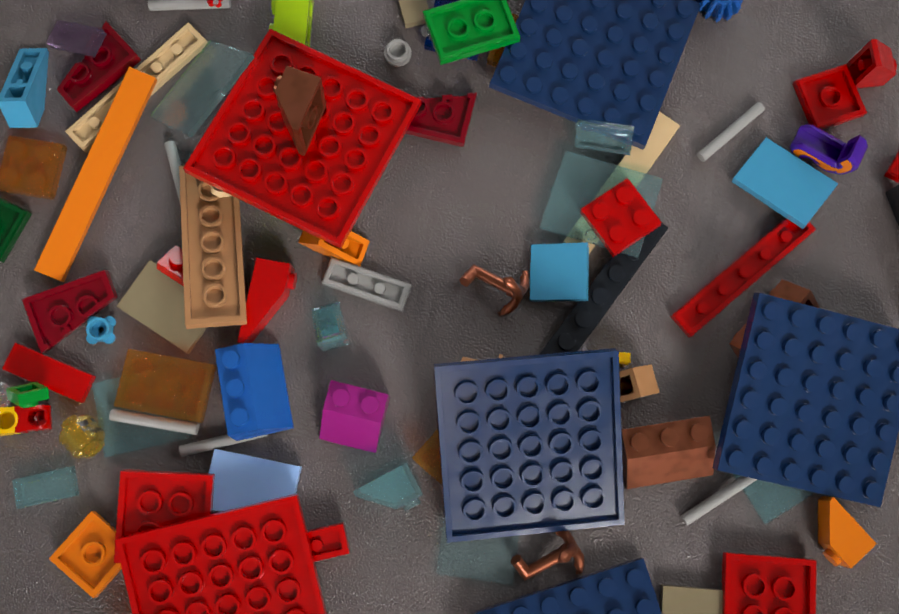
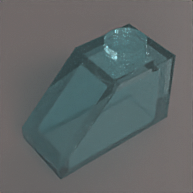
(393, 489)

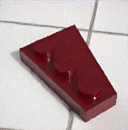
(97, 73)
(444, 118)
(67, 307)

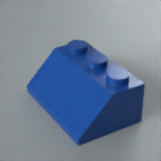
(253, 390)

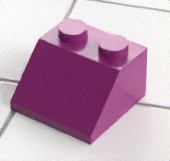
(353, 416)

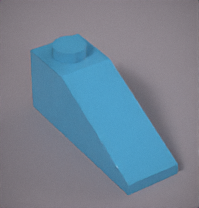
(25, 89)

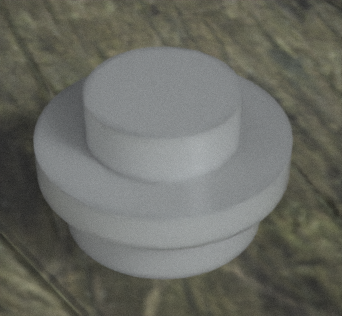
(397, 53)

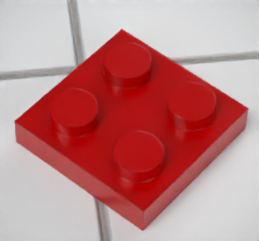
(620, 217)

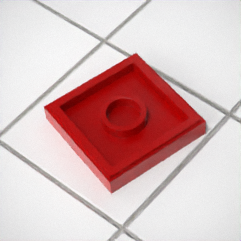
(829, 97)

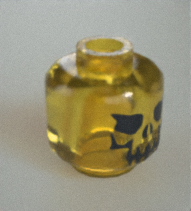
(82, 436)

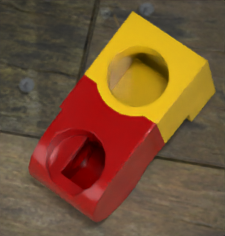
(23, 420)

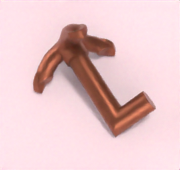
(506, 284)
(562, 555)

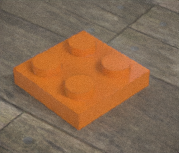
(89, 555)

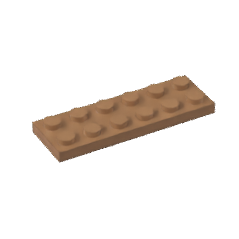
(211, 256)

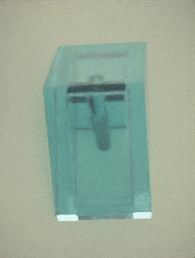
(330, 327)

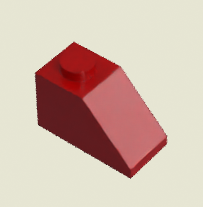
(872, 65)

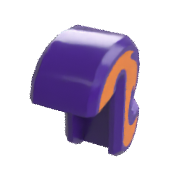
(827, 151)

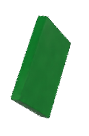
(470, 28)

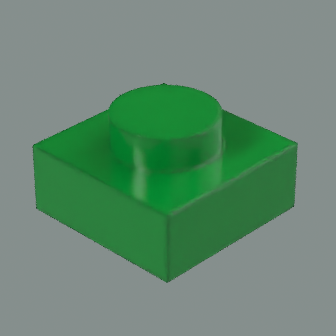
(27, 394)

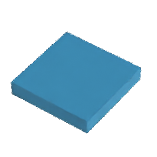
(559, 272)

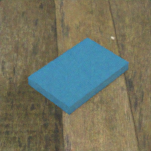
(784, 183)

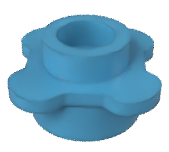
(92, 329)

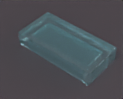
(604, 136)
(45, 487)

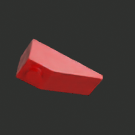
(267, 293)

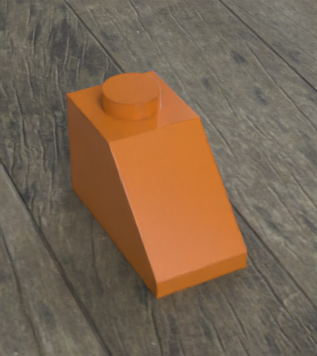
(351, 251)
(840, 534)

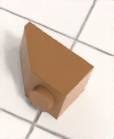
(637, 383)

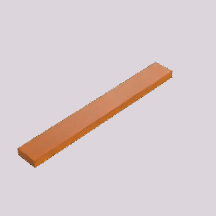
(96, 174)

